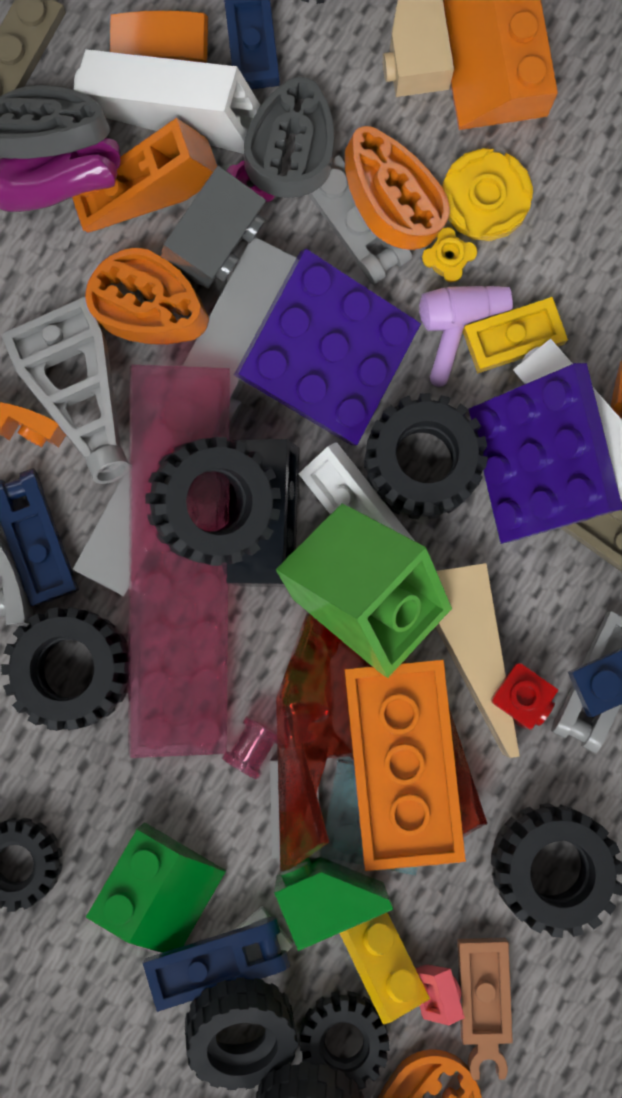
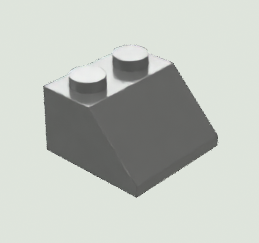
(213, 228)

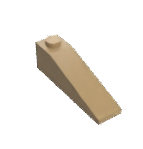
(419, 49)
(475, 646)

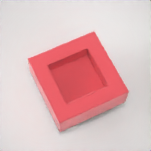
(444, 995)

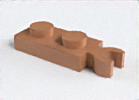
(485, 1001)

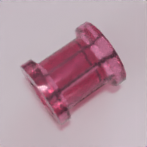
(251, 748)

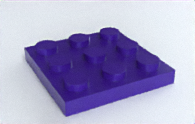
(327, 348)
(546, 455)

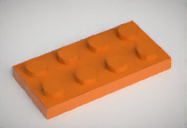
(405, 766)

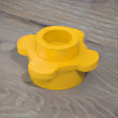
(446, 267)

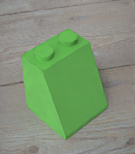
(367, 587)

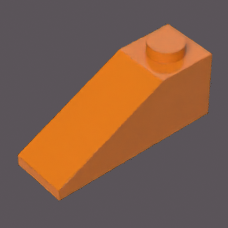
(150, 176)

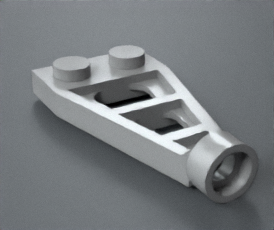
(53, 340)

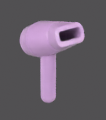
(450, 311)

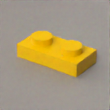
(513, 334)
(385, 967)

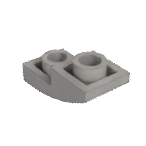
(13, 597)

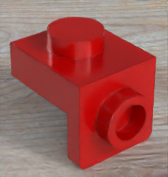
(525, 697)

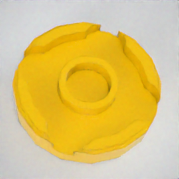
(494, 205)

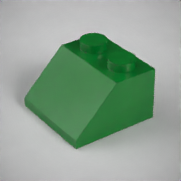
(155, 892)
(327, 899)

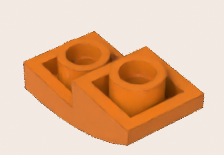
(161, 34)
(33, 425)

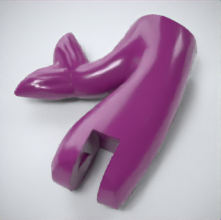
(53, 179)

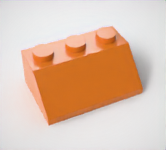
(499, 61)

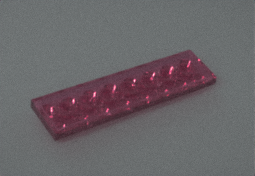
(173, 602)

